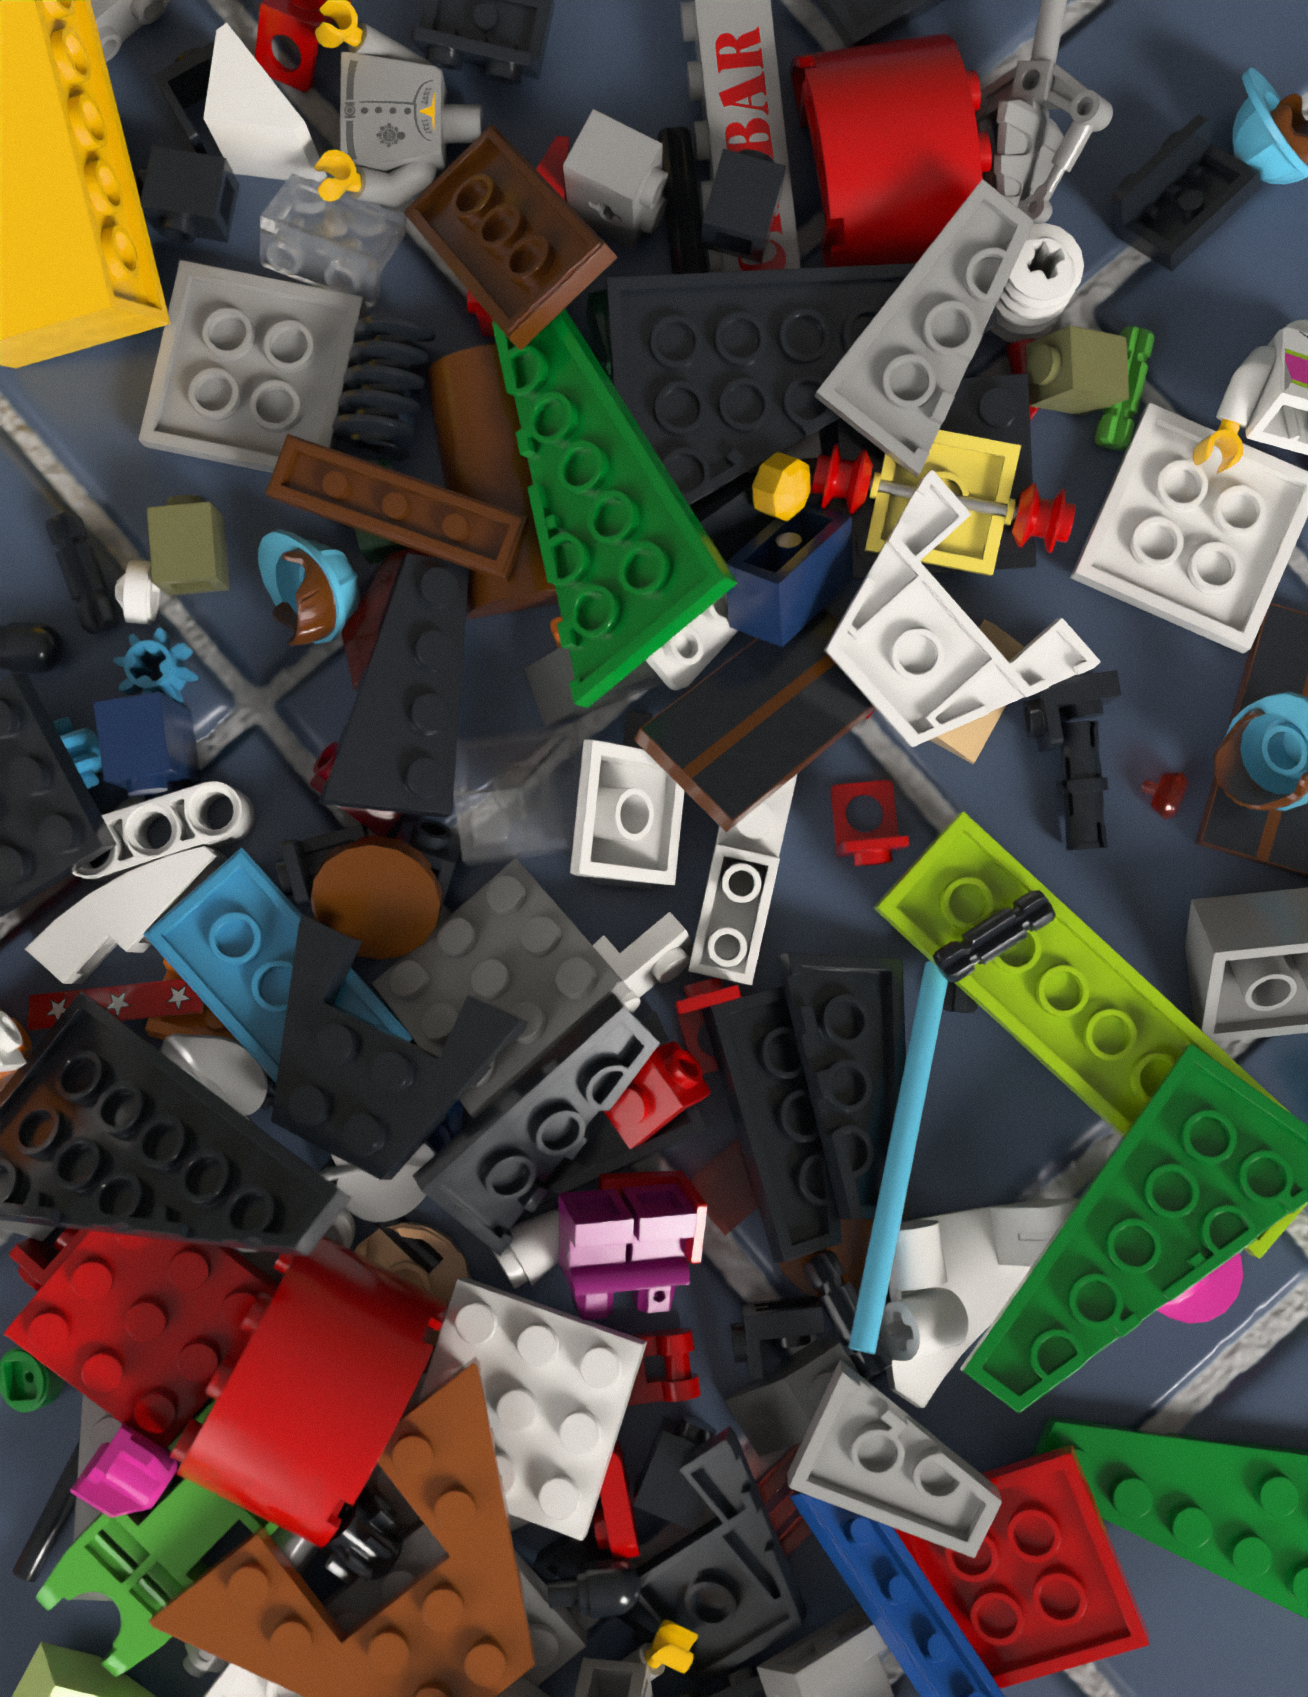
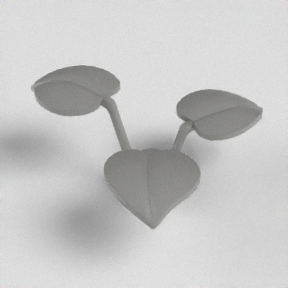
(242, 1083)

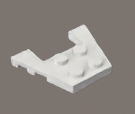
(920, 651)

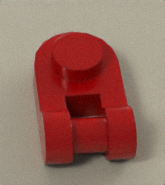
(679, 1381)
(616, 1520)

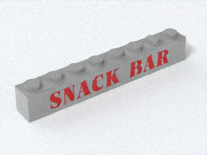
(742, 110)

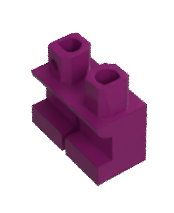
(624, 1246)

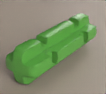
(1116, 427)

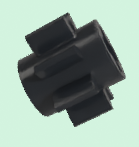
(365, 1541)

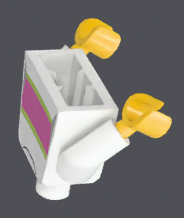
(1266, 398)

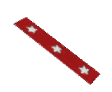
(122, 1001)

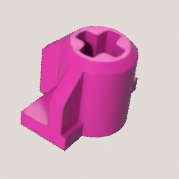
(125, 1474)

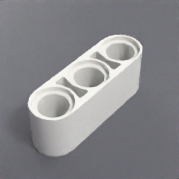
(189, 823)

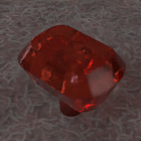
(1167, 794)

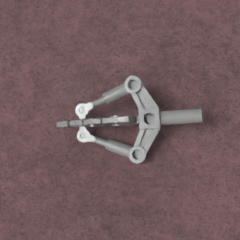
(1029, 143)

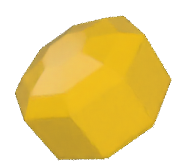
(781, 486)

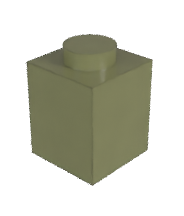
(1077, 370)
(188, 546)

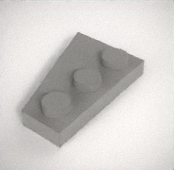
(890, 1468)

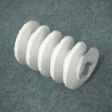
(1039, 284)

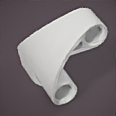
(952, 1283)

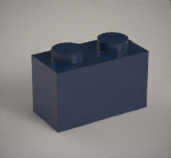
(790, 573)
(147, 744)

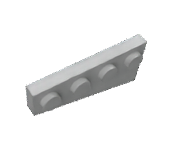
(918, 346)

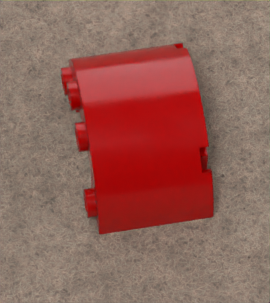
(890, 144)
(313, 1390)

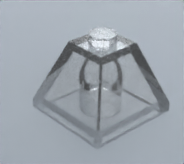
(517, 793)

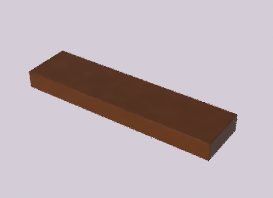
(398, 507)

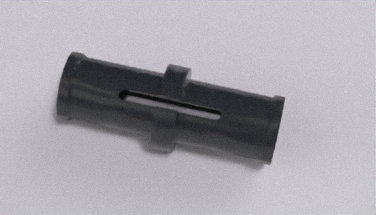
(1082, 786)

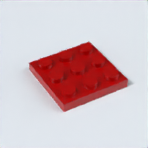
(142, 1325)
(1044, 1579)

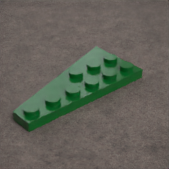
(605, 513)
(1169, 1206)
(1208, 1501)

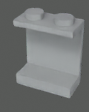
(830, 1662)

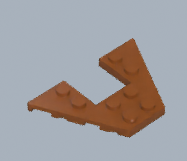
(441, 1635)

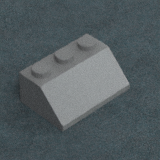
(1249, 964)

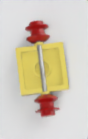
(977, 473)

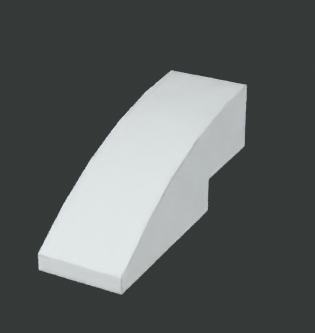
(120, 913)

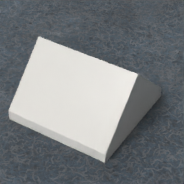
(253, 118)
(626, 816)

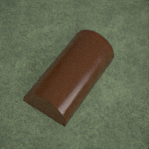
(483, 461)

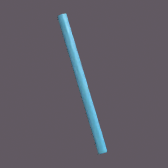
(898, 1162)

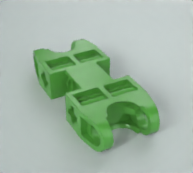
(146, 1560)

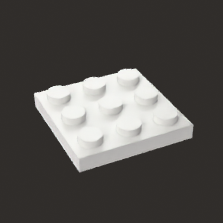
(1191, 539)
(550, 1396)

